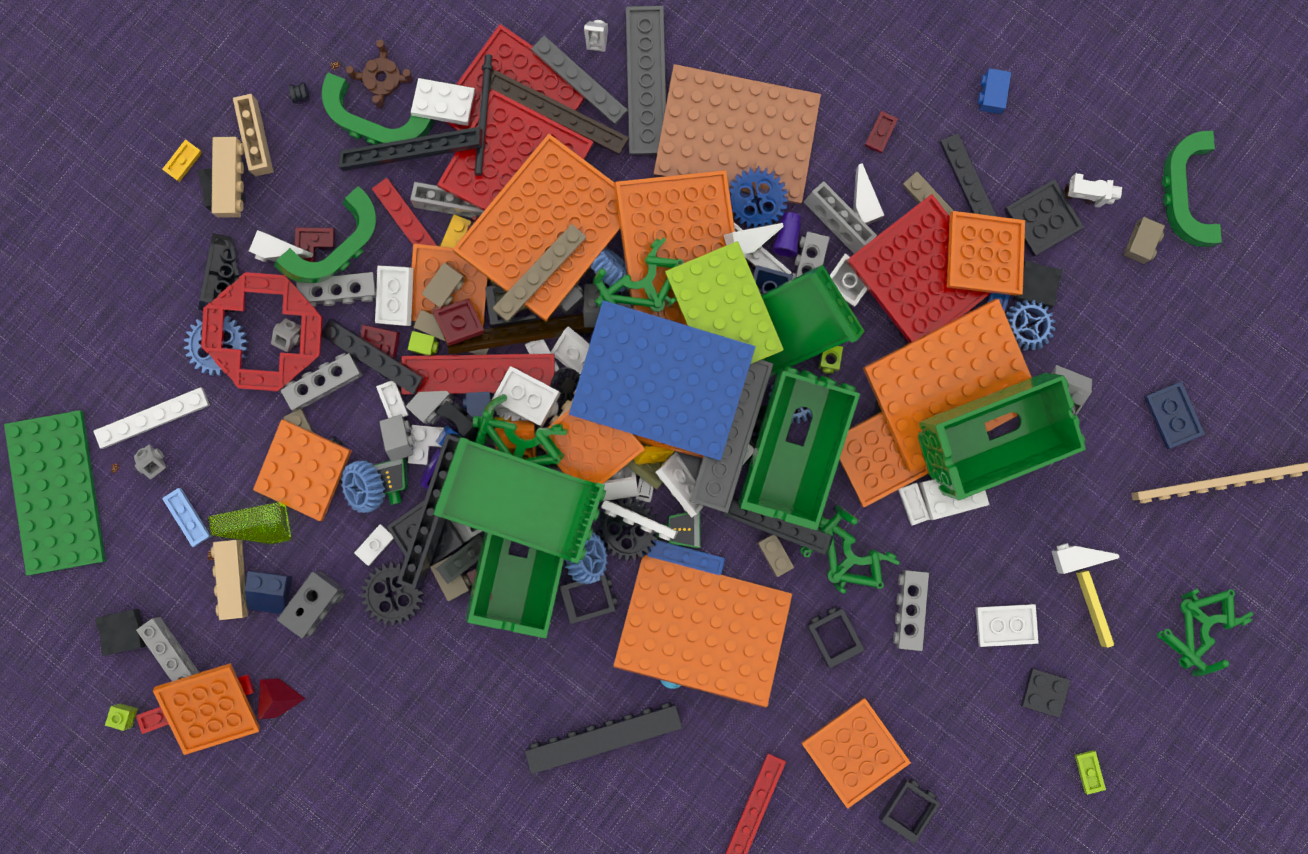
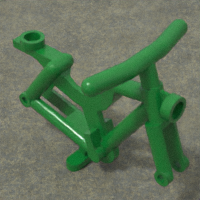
(655, 301)
(486, 423)
(838, 573)
(1191, 610)

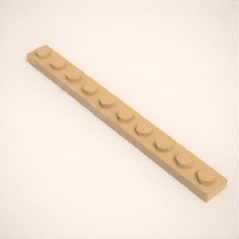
(1220, 483)

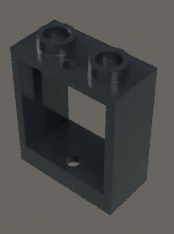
(491, 292)
(570, 607)
(846, 653)
(923, 820)

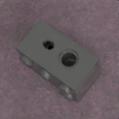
(305, 611)

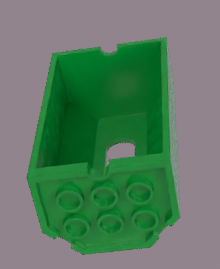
(969, 463)
(791, 478)
(519, 586)

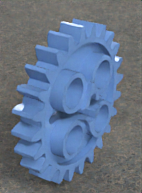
(208, 362)

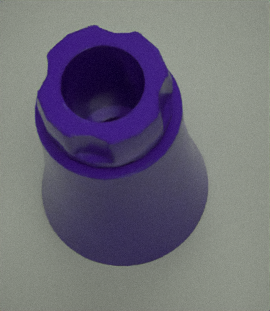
(787, 237)

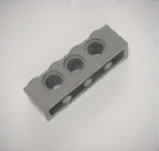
(435, 199)
(839, 217)
(813, 242)
(367, 293)
(292, 389)
(914, 640)
(166, 649)

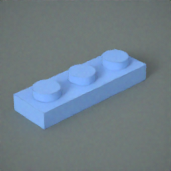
(186, 517)

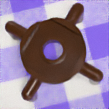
(376, 67)

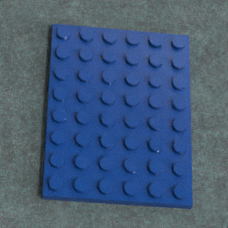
(662, 380)

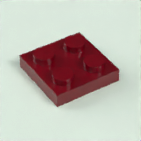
(458, 322)

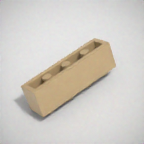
(253, 135)
(227, 177)
(229, 579)

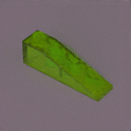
(257, 524)

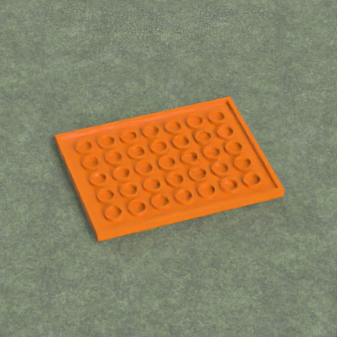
(685, 210)
(533, 212)
(944, 372)
(703, 631)

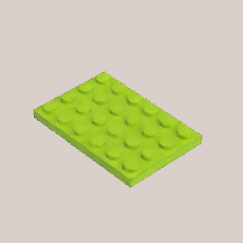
(723, 299)

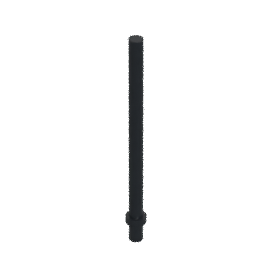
(487, 68)

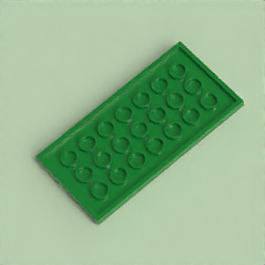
(54, 492)

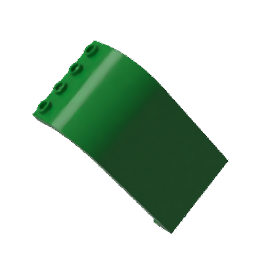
(809, 318)
(519, 500)

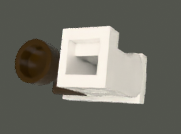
(1092, 192)

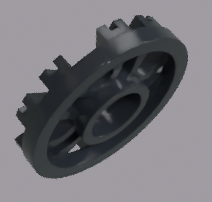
(566, 383)

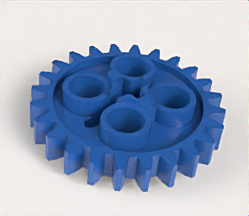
(774, 194)

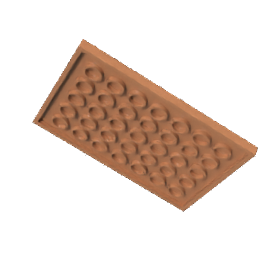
(736, 125)

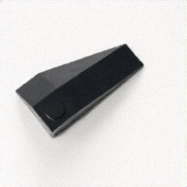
(220, 269)

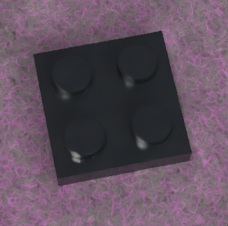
(1045, 692)

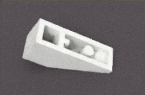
(596, 35)
(865, 199)
(753, 238)
(272, 248)
(1073, 558)

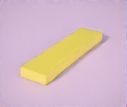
(1095, 608)

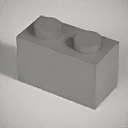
(396, 437)

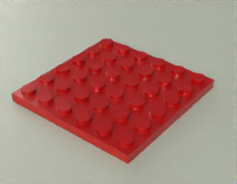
(516, 60)
(510, 139)
(909, 269)

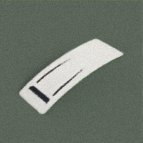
(644, 491)

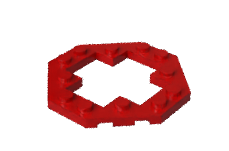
(231, 359)

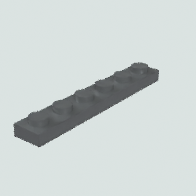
(579, 80)

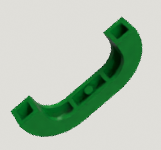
(333, 95)
(1177, 196)
(314, 272)

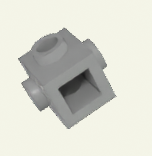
(286, 335)
(149, 461)

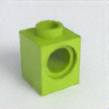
(423, 344)
(836, 352)
(121, 717)

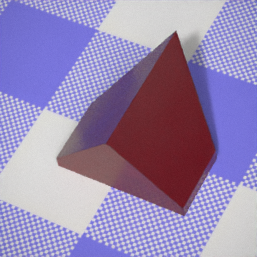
(276, 698)

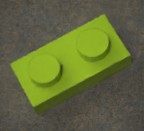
(1090, 772)

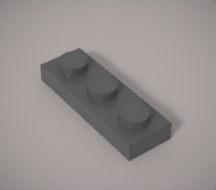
(461, 560)

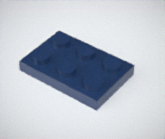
(1174, 415)

